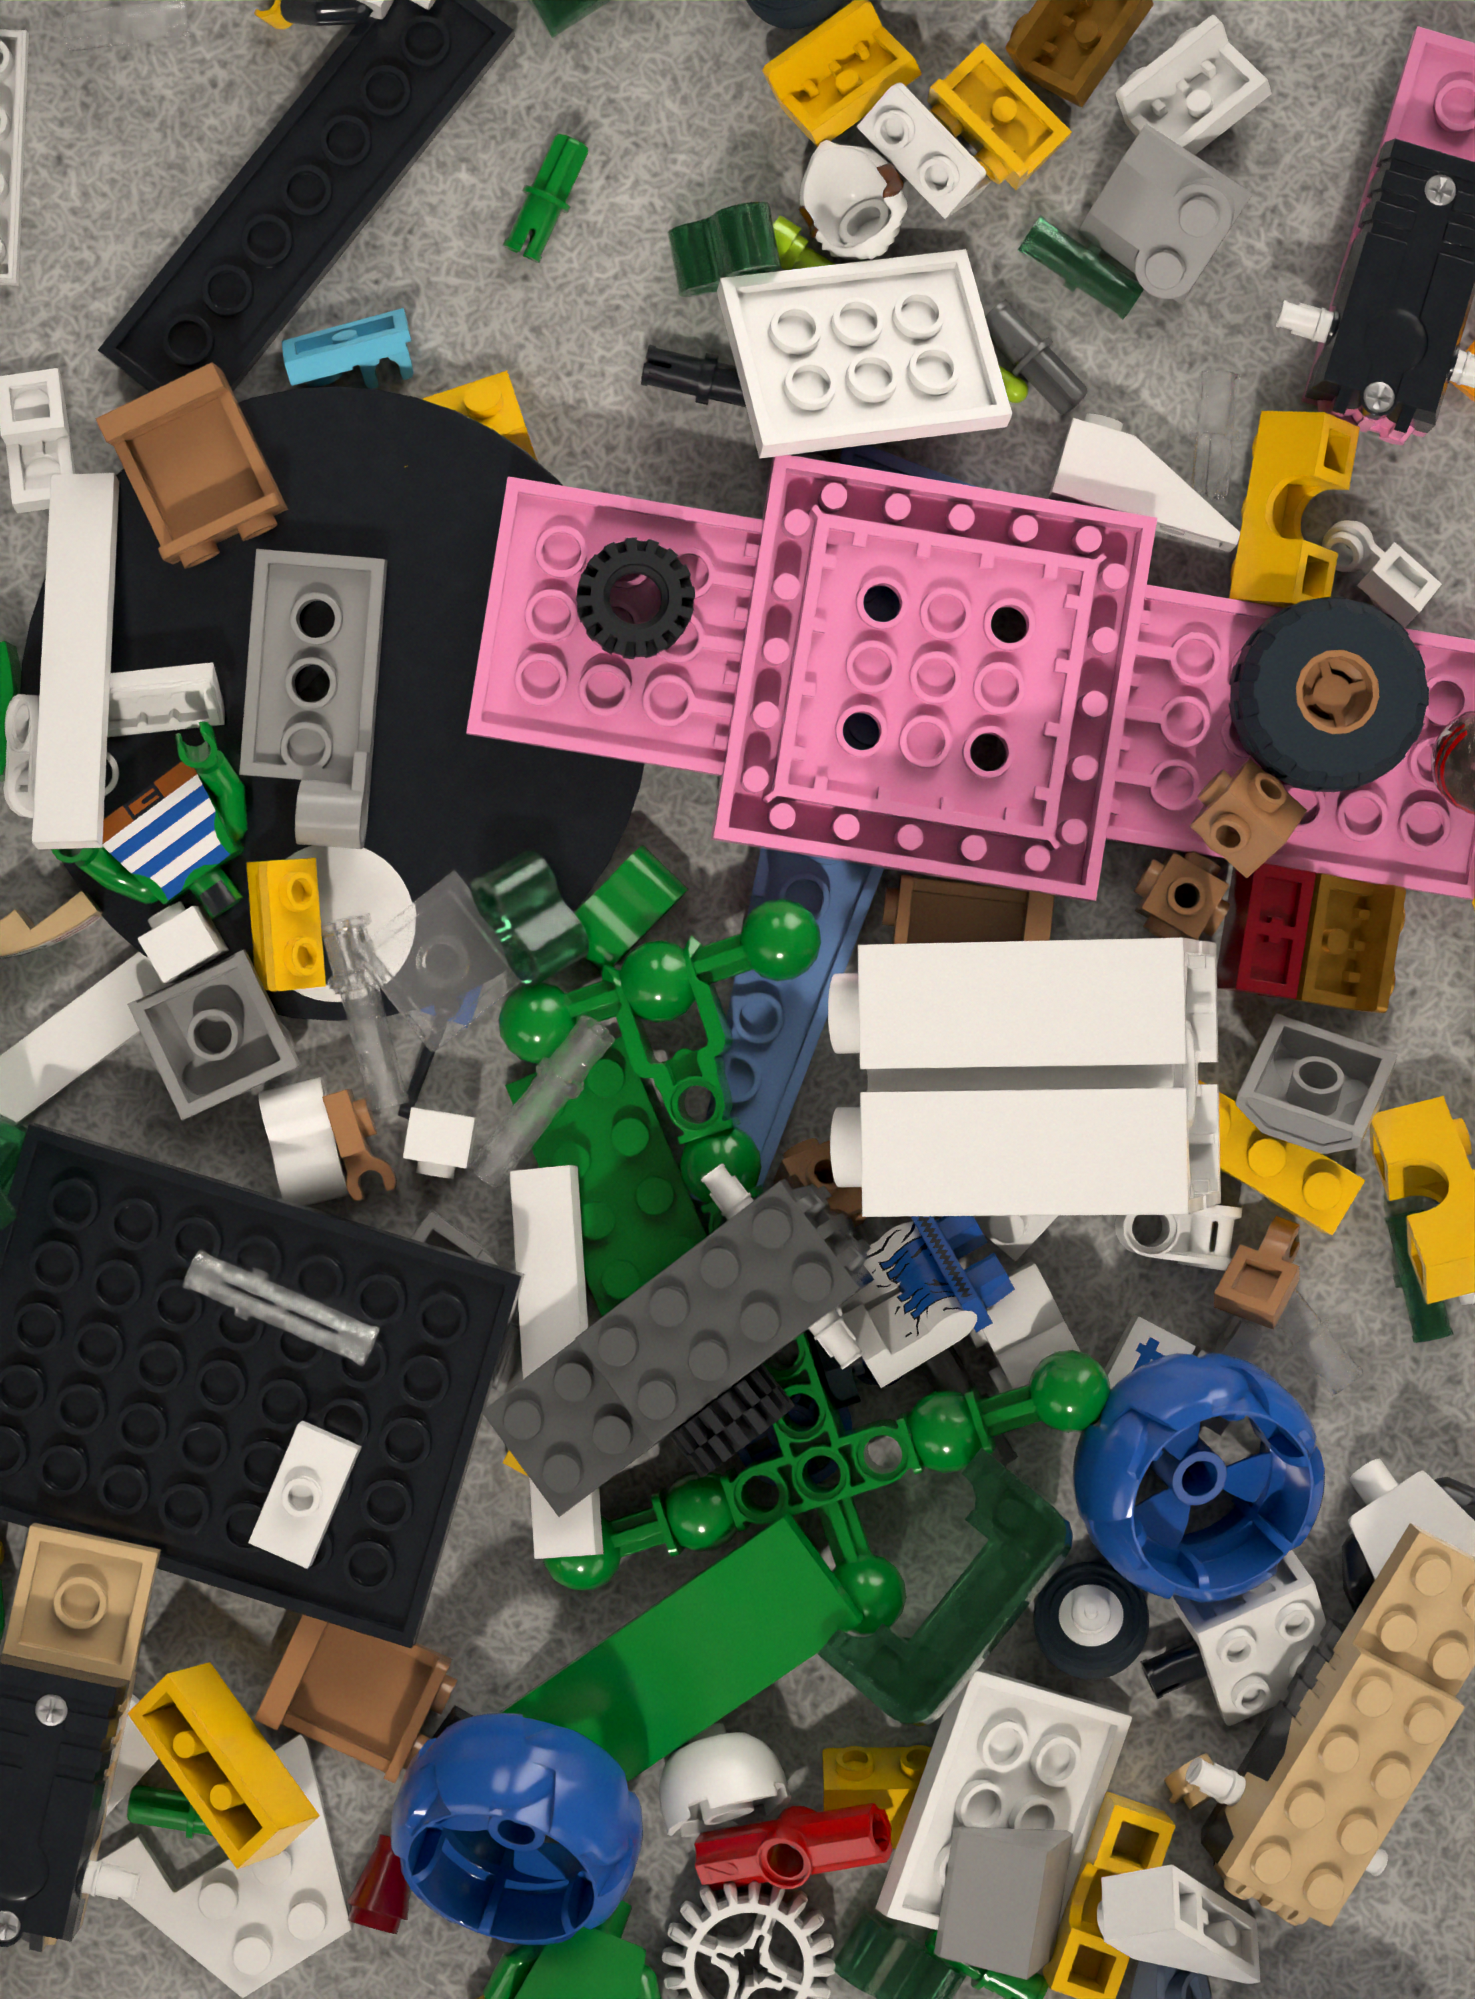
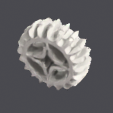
(723, 1948)

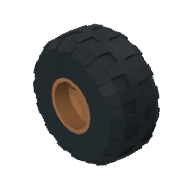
(1328, 694)

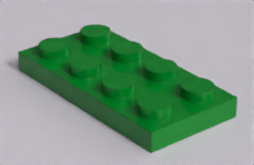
(630, 1186)

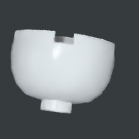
(719, 1781)

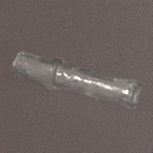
(556, 1082)
(210, 1276)

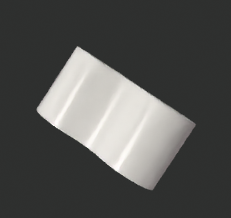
(303, 1143)

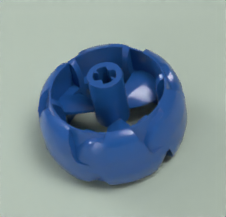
(1156, 1425)
(478, 1820)

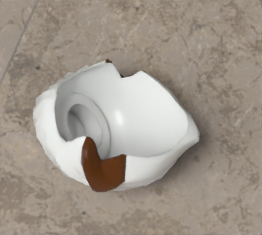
(852, 201)

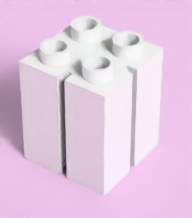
(1030, 1078)

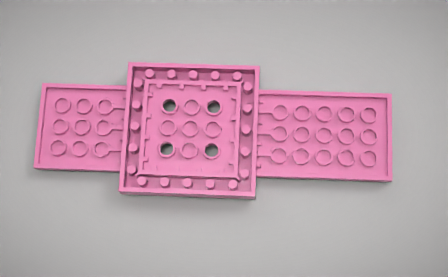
(1101, 706)

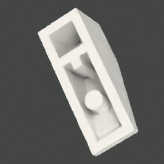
(1122, 474)
(1178, 1924)

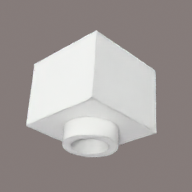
(181, 941)
(439, 1141)

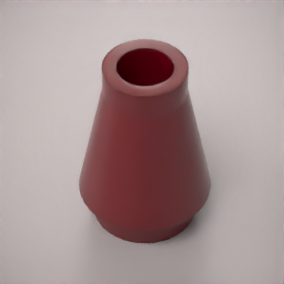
(381, 1891)

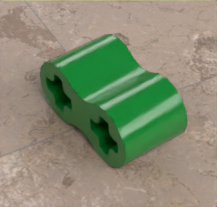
(628, 907)

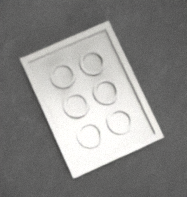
(863, 353)
(1003, 1761)

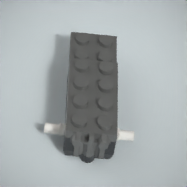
(687, 1337)

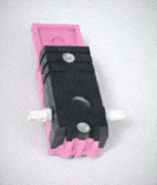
(1409, 259)

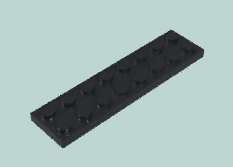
(307, 192)

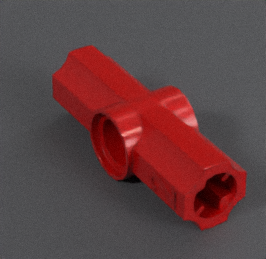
(822, 1839)

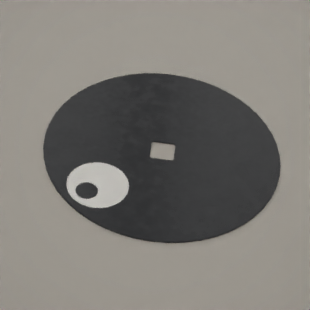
(434, 790)

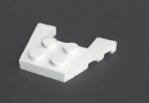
(253, 1918)

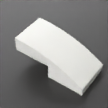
(35, 435)

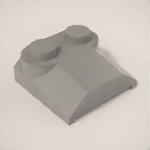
(1164, 214)
(214, 1035)
(1314, 1086)

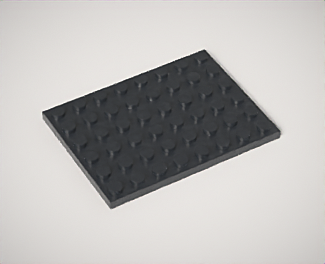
(169, 1415)

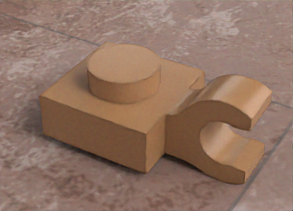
(351, 1126)
(1262, 1280)

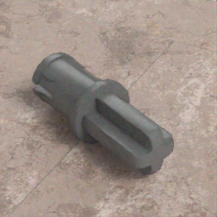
(1034, 358)

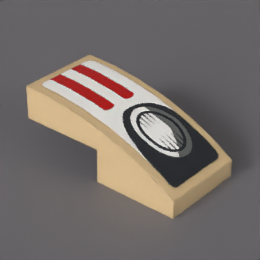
(22, 937)

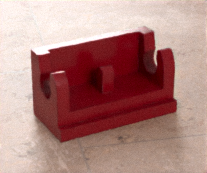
(1265, 931)

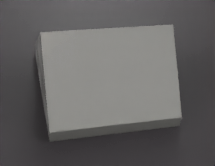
(1003, 1898)

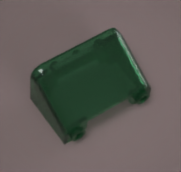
(924, 1673)

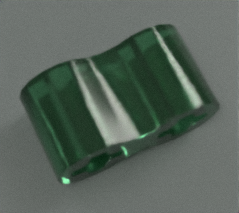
(724, 245)
(530, 917)
(893, 1964)

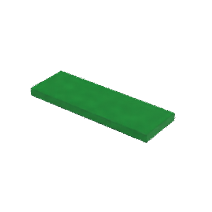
(699, 1650)

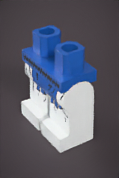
(922, 1294)

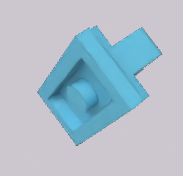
(325, 354)

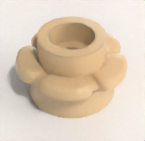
(1183, 1790)

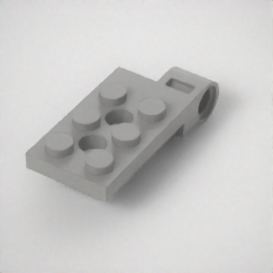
(325, 740)

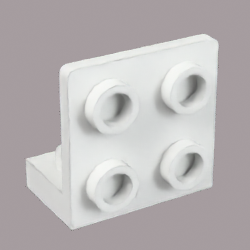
(1256, 1639)

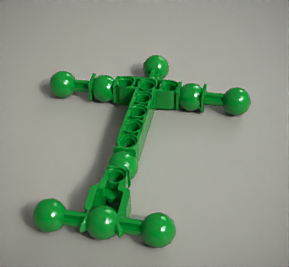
(940, 1430)

